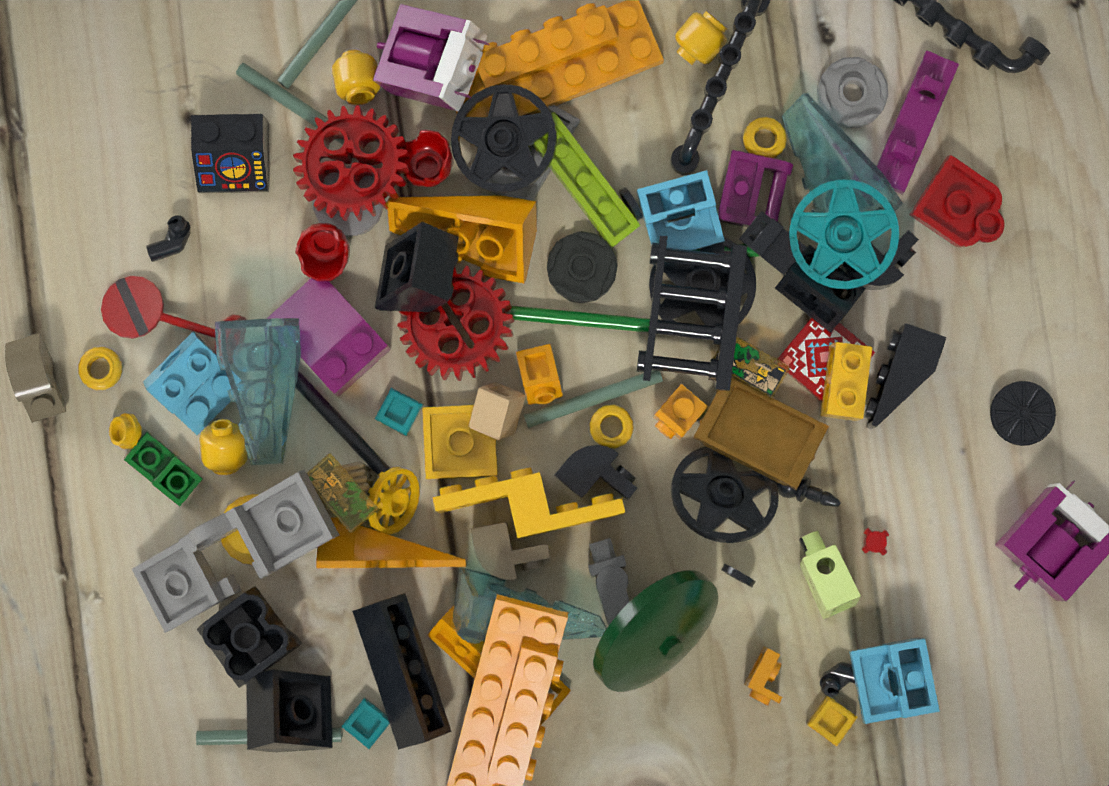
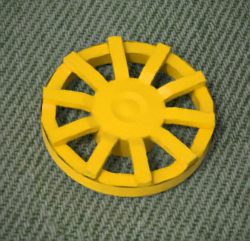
(394, 499)

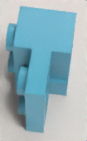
(679, 199)
(191, 383)
(909, 677)

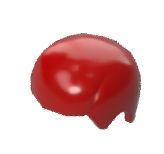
(429, 159)
(323, 251)

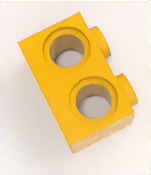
(846, 381)

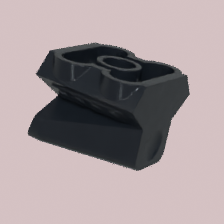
(248, 637)

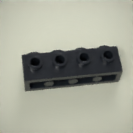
(402, 671)

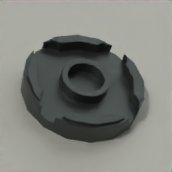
(582, 267)

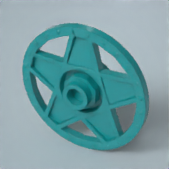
(844, 234)

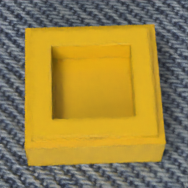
(831, 720)

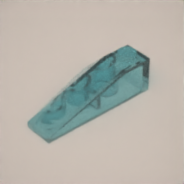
(831, 156)
(262, 374)
(476, 600)

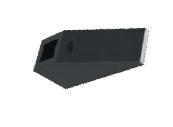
(910, 364)

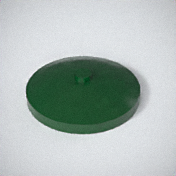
(655, 630)

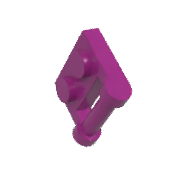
(743, 187)

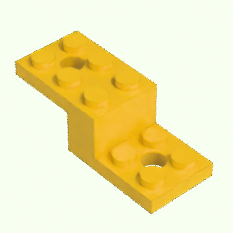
(527, 503)

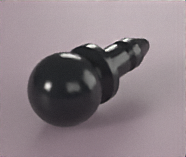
(810, 492)

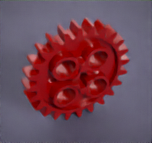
(345, 192)
(482, 306)

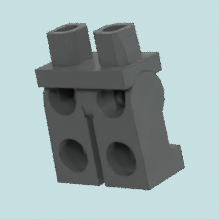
(611, 578)

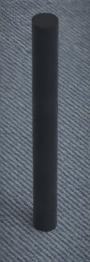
(341, 426)

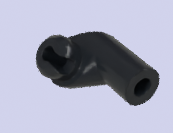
(174, 242)
(836, 679)

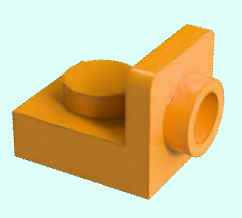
(539, 374)
(679, 413)
(764, 669)

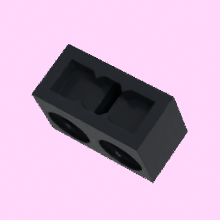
(818, 301)

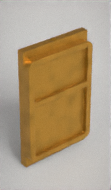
(761, 433)

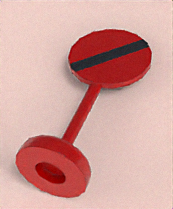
(136, 306)

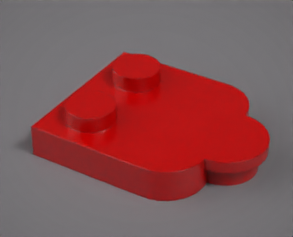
(960, 205)

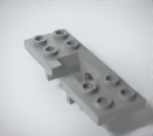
(273, 525)

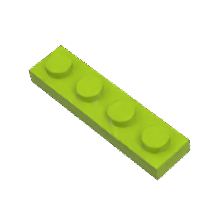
(588, 186)

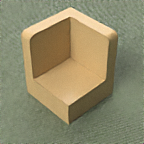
(497, 410)

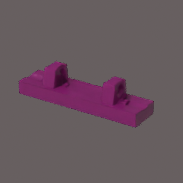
(916, 120)

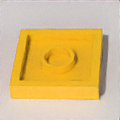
(454, 447)

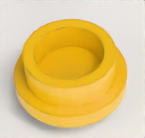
(125, 431)

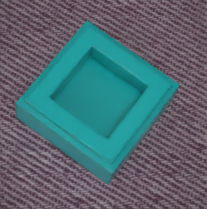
(399, 411)
(366, 723)

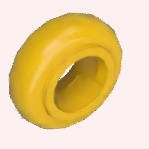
(768, 124)
(85, 364)
(608, 411)

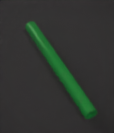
(580, 319)

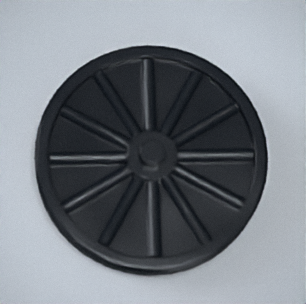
(1023, 413)

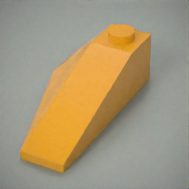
(491, 230)
(379, 550)

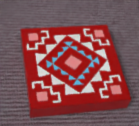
(809, 354)

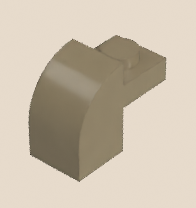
(32, 377)
(496, 556)

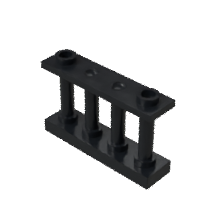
(725, 298)

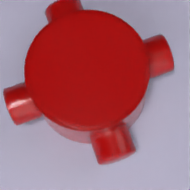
(875, 541)

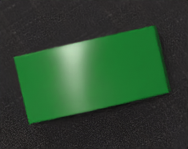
(163, 468)

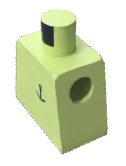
(830, 591)

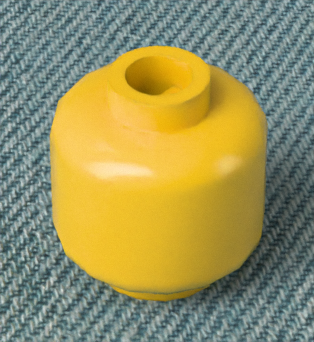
(701, 38)
(354, 77)
(223, 447)

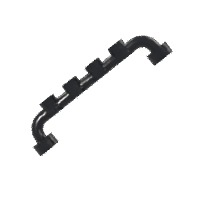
(986, 52)
(686, 157)

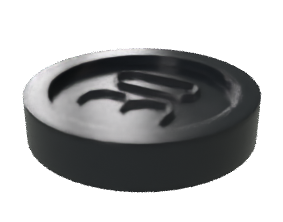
(630, 203)
(738, 575)

